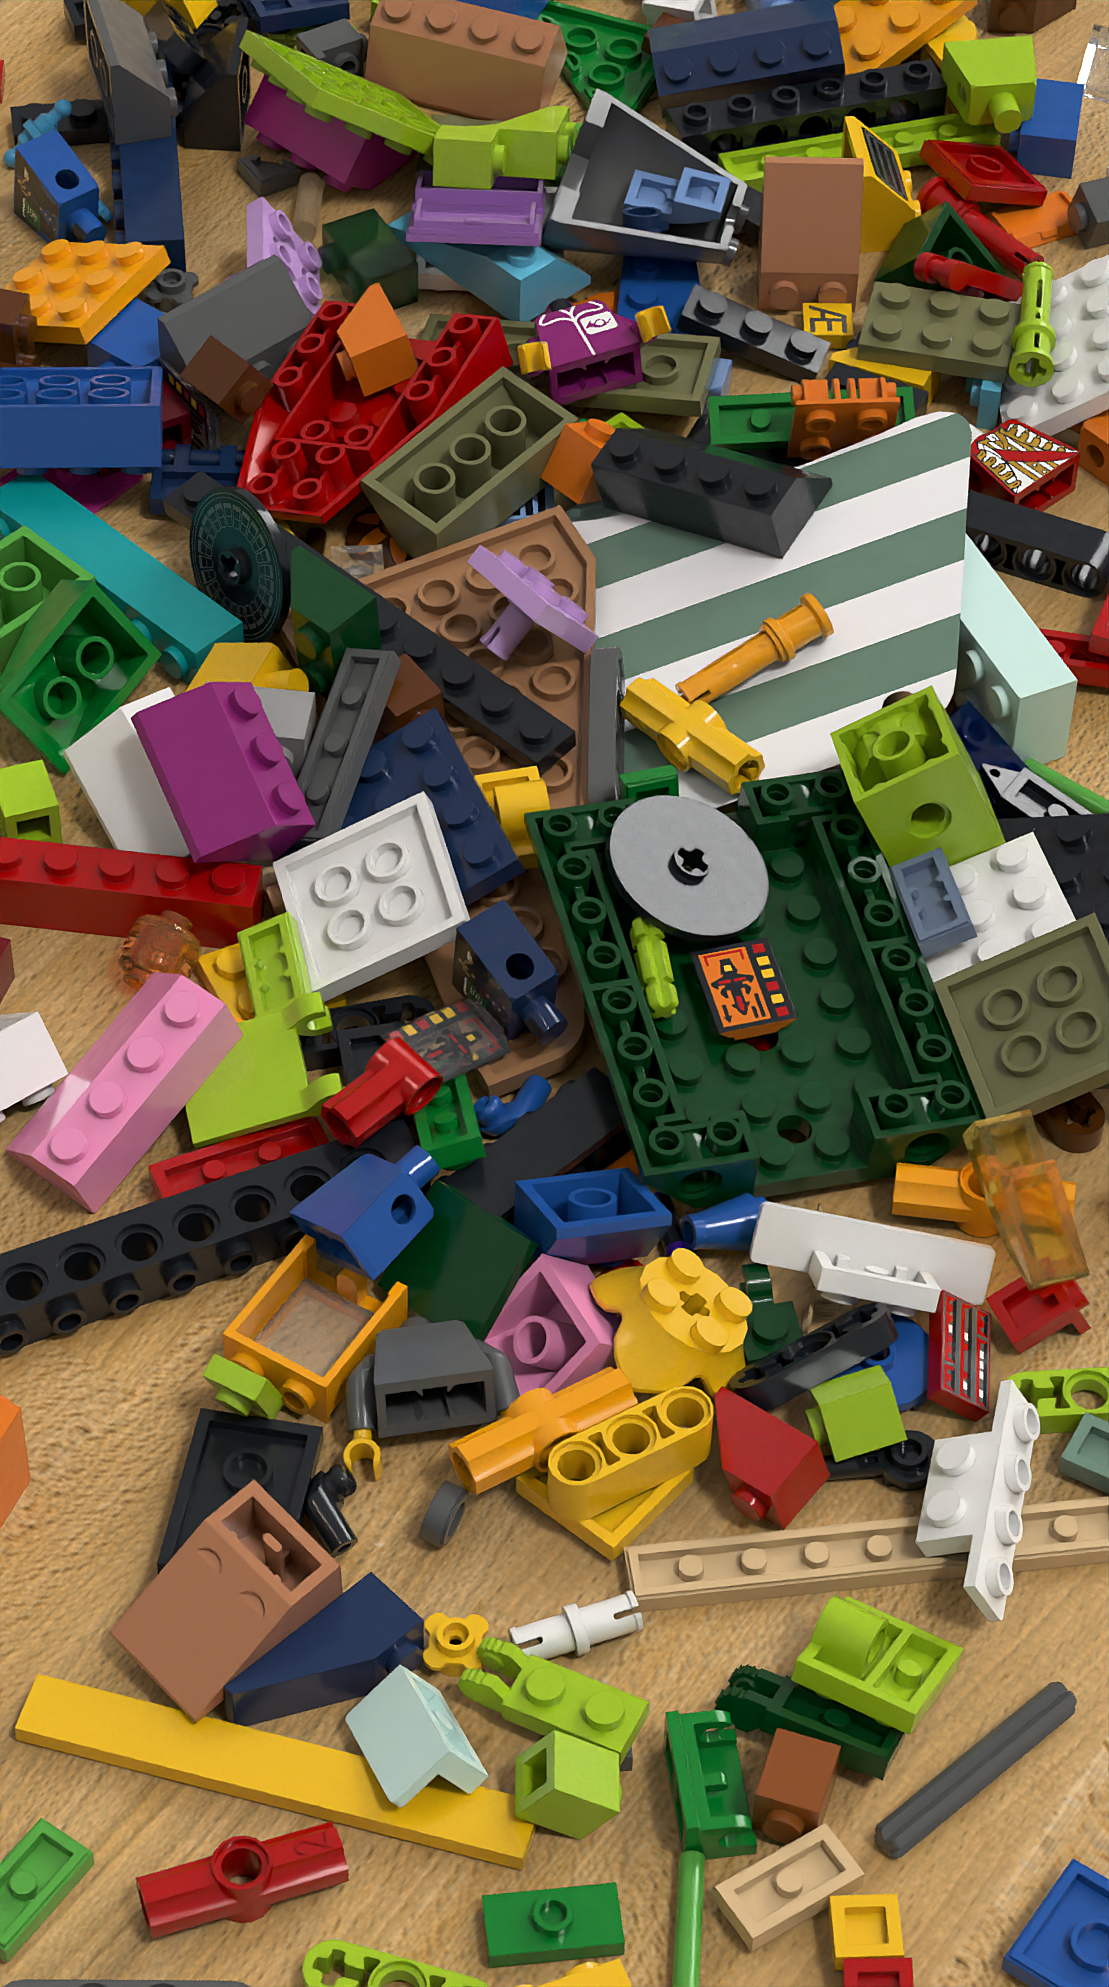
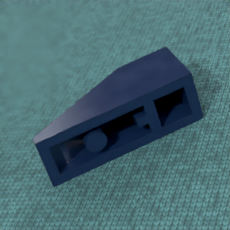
(330, 1657)

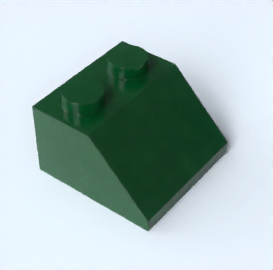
(936, 232)
(328, 618)

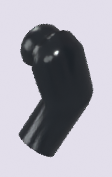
(325, 1505)

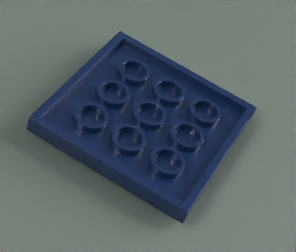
(429, 760)

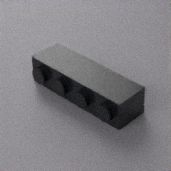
(565, 1136)

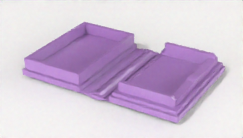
(500, 216)

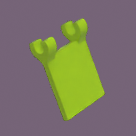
(264, 1076)

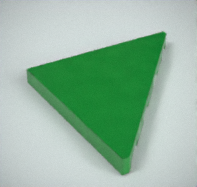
(603, 55)

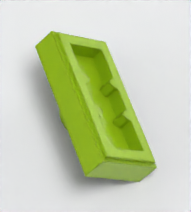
(274, 964)

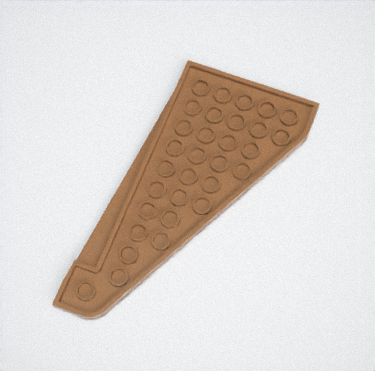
(461, 608)

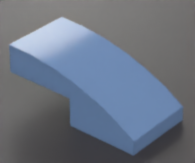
(690, 200)

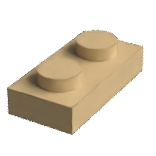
(788, 1886)

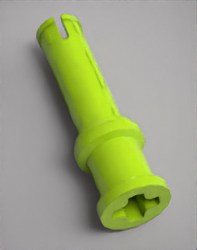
(1033, 335)

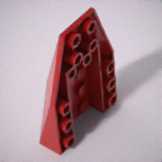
(322, 434)

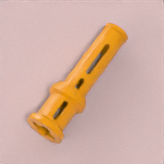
(775, 641)

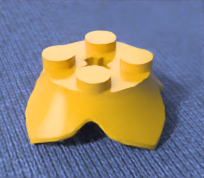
(675, 1323)

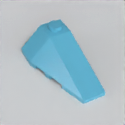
(506, 277)

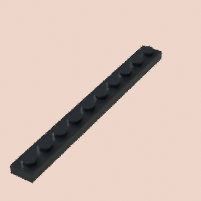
(468, 689)

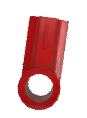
(391, 1084)

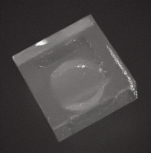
(358, 559)

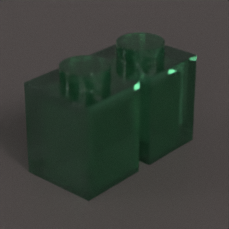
(365, 252)

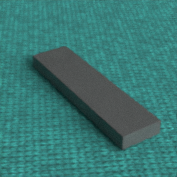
(344, 737)

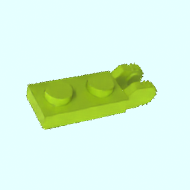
(554, 1698)

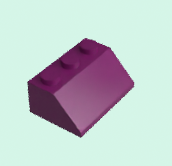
(224, 773)

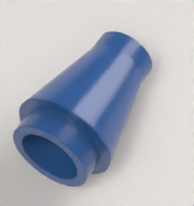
(724, 1225)

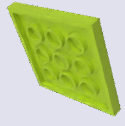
(340, 94)

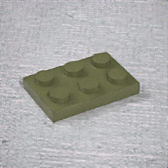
(938, 331)

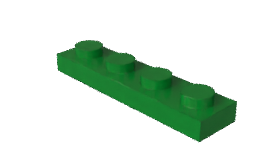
(766, 419)

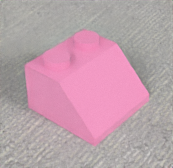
(554, 1327)

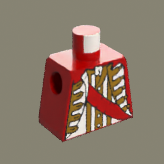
(1022, 465)

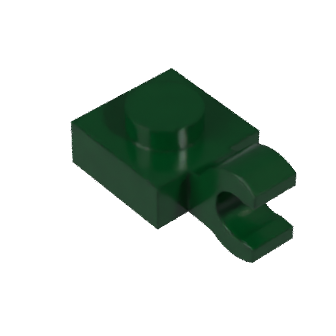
(768, 1324)

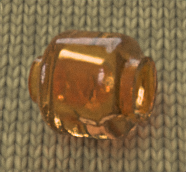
(158, 945)

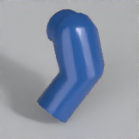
(498, 1118)

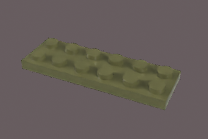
(674, 371)

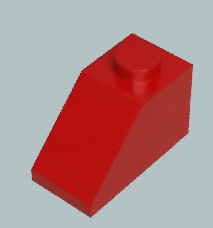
(766, 1461)

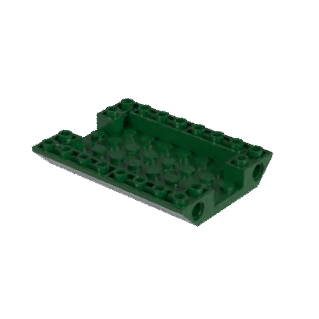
(857, 1072)

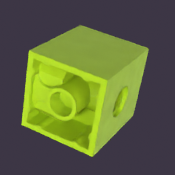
(916, 782)

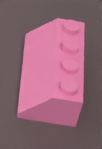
(127, 1089)

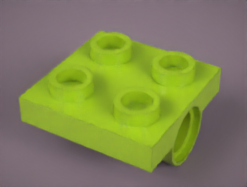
(876, 1663)

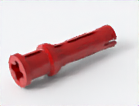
(998, 242)

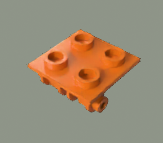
(832, 424)

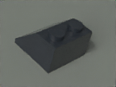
(217, 93)

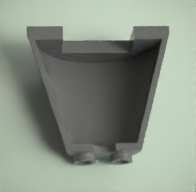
(598, 178)

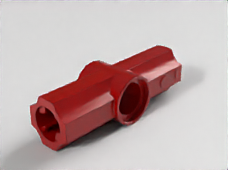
(203, 1890)

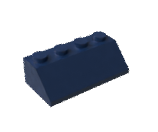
(746, 52)

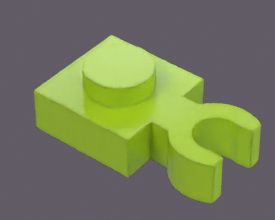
(242, 1389)

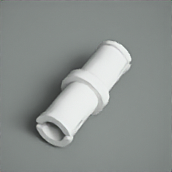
(579, 1627)

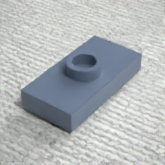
(932, 902)

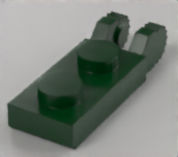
(773, 1702)

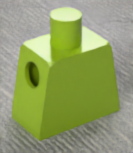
(991, 80)

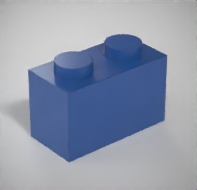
(1048, 139)

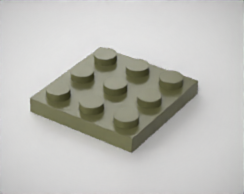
(1034, 1019)

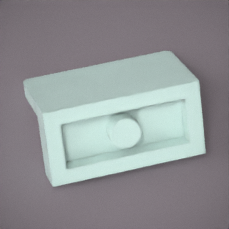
(412, 1738)

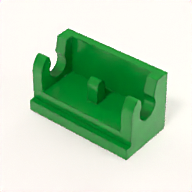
(707, 1784)

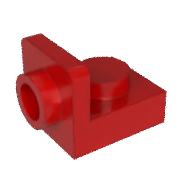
(1038, 1313)

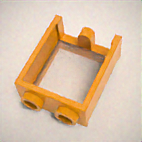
(311, 1330)

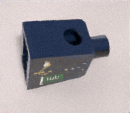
(507, 974)

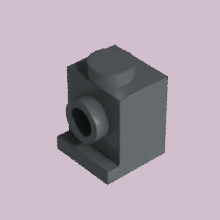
(336, 45)

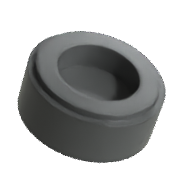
(444, 1514)

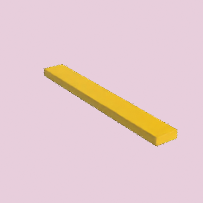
(268, 1770)

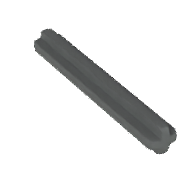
(975, 1770)

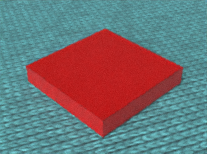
(983, 172)

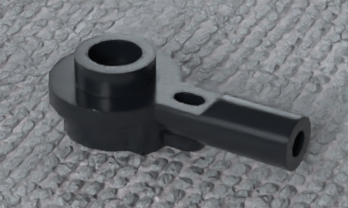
(898, 1465)

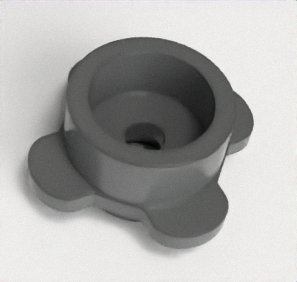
(171, 289)

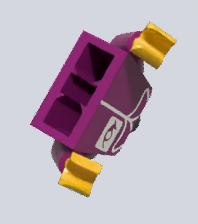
(588, 348)

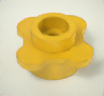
(450, 1658)

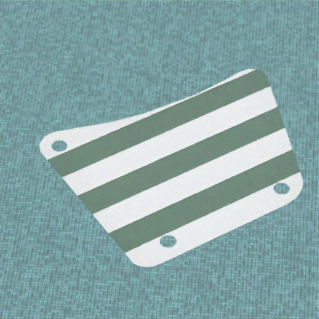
(874, 555)

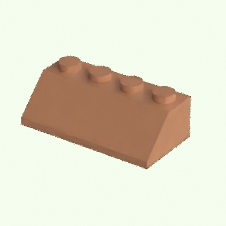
(464, 57)

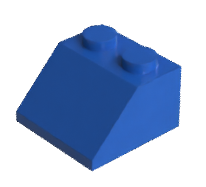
(590, 1216)

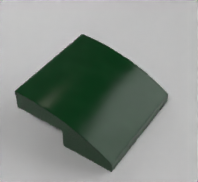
(460, 1263)

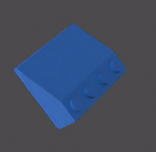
(81, 419)

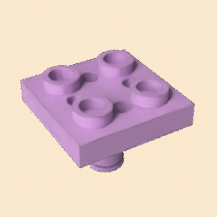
(272, 233)
(530, 602)

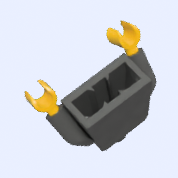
(422, 1382)

